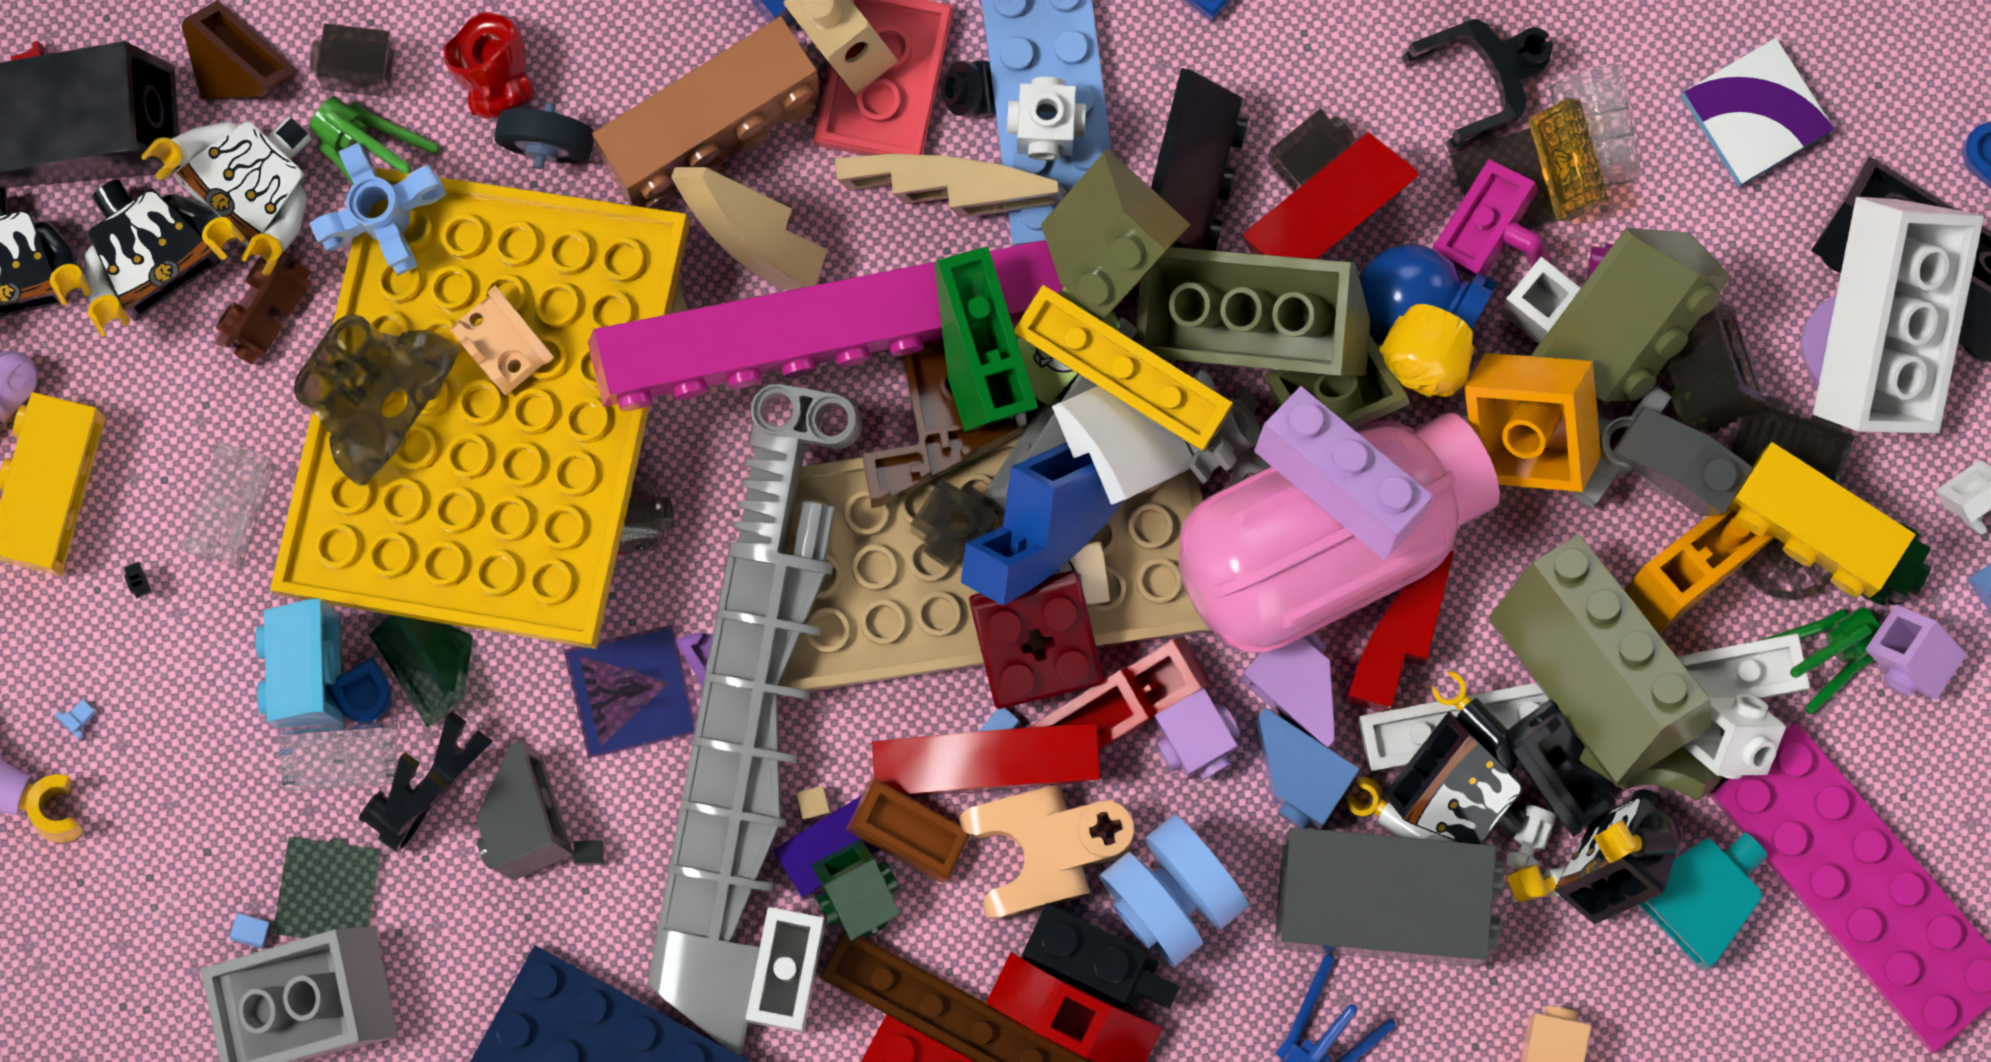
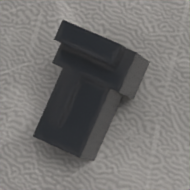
(137, 580)

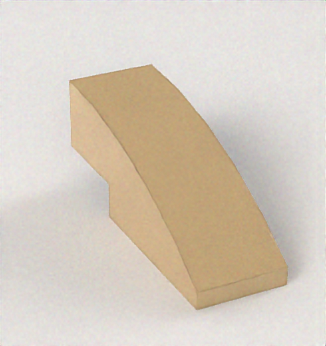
(750, 228)

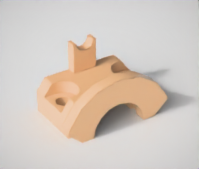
(501, 341)

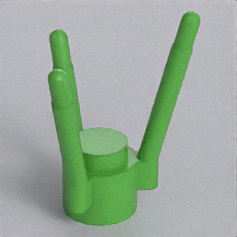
(344, 125)

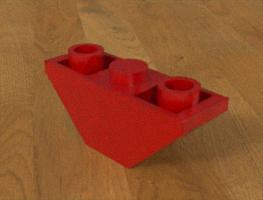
(1071, 1014)

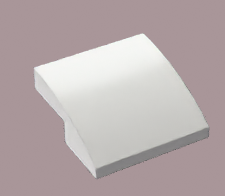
(1123, 443)

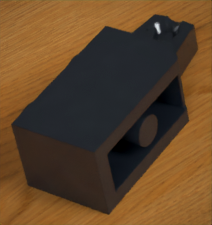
(1096, 960)

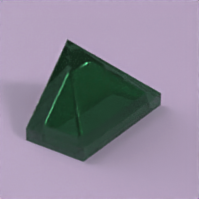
(427, 661)

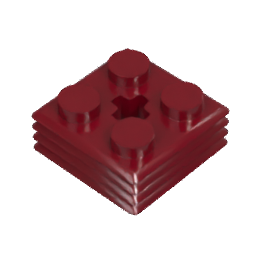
(1064, 663)

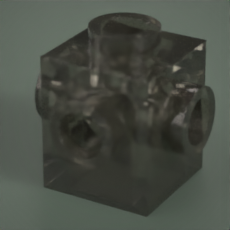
(948, 506)

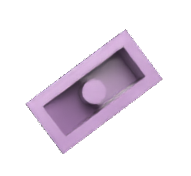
(1296, 686)

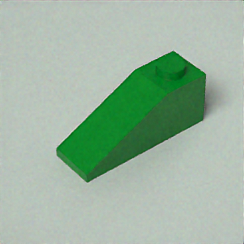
(980, 342)

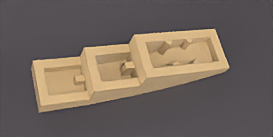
(970, 185)

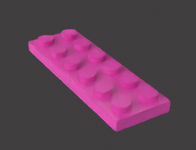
(1864, 889)

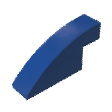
(1049, 516)

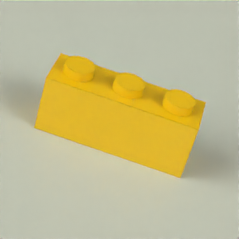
(46, 481)
(1820, 522)

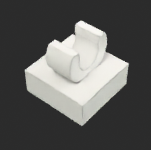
(1969, 495)

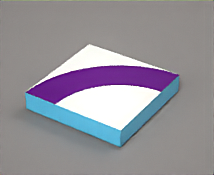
(1757, 112)

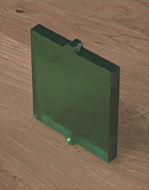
(325, 887)

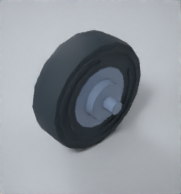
(544, 135)

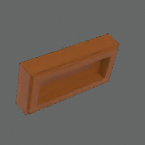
(907, 830)

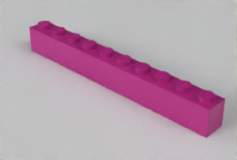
(796, 330)

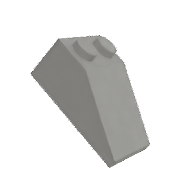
(301, 999)

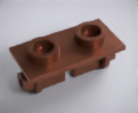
(248, 322)

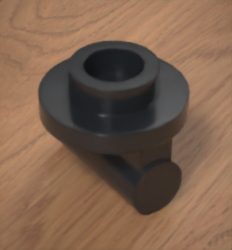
(969, 89)

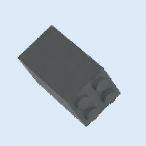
(1388, 897)

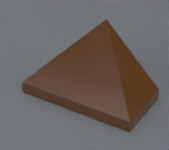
(230, 56)

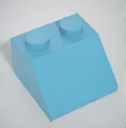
(300, 657)

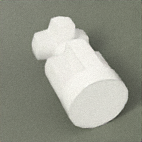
(1532, 836)

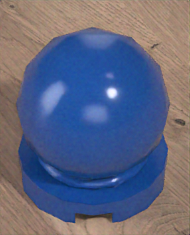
(1418, 276)

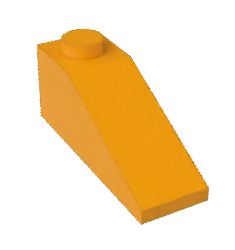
(1693, 568)

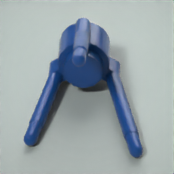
(1317, 1053)

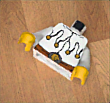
(243, 179)

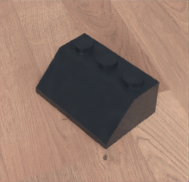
(1195, 155)

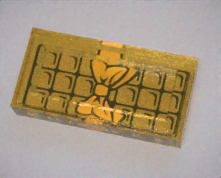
(1568, 160)

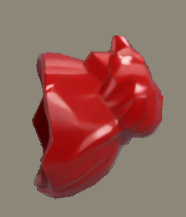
(490, 64)

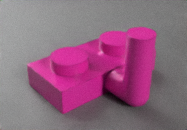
(1489, 220)

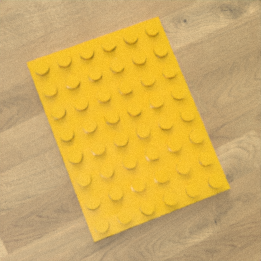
(495, 501)

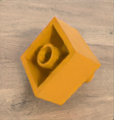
(1536, 419)

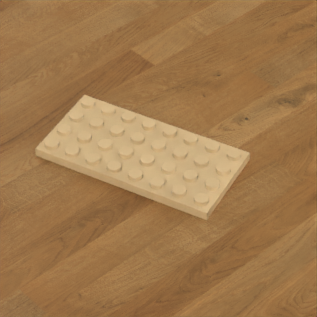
(905, 615)

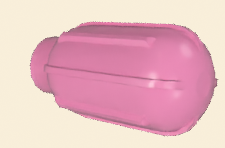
(1277, 566)

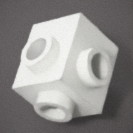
(1041, 137)
(1740, 737)

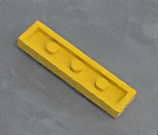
(1123, 368)

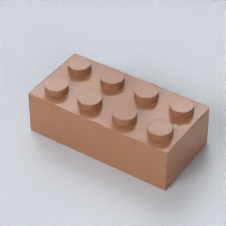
(709, 114)

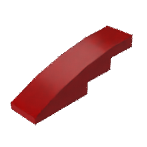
(988, 760)

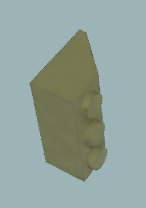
(1637, 310)

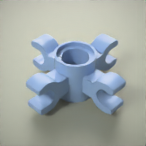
(417, 189)

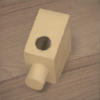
(837, 27)

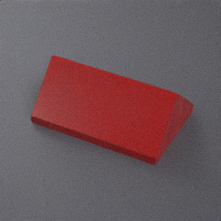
(1332, 202)

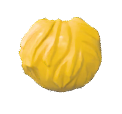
(1429, 350)

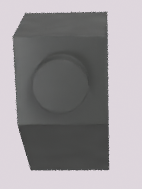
(1683, 462)
(521, 817)

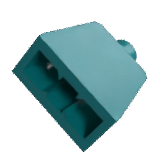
(1708, 897)

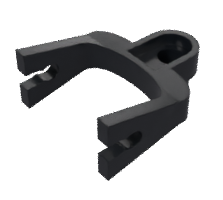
(1505, 62)
(405, 808)

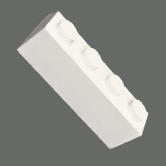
(1897, 316)

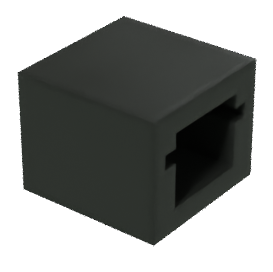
(588, 853)

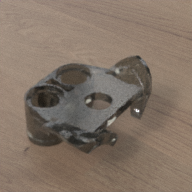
(354, 375)

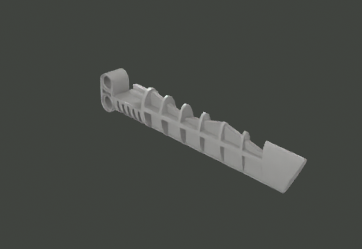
(734, 766)

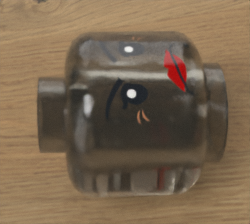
(645, 519)

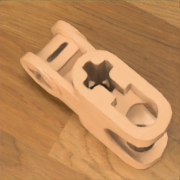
(1053, 843)

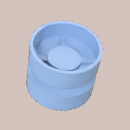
(1160, 901)

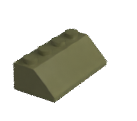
(1255, 312)
(1600, 661)

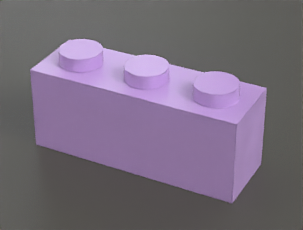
(1343, 473)

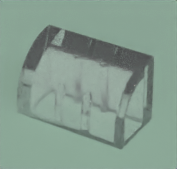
(1607, 117)

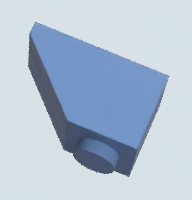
(1301, 772)

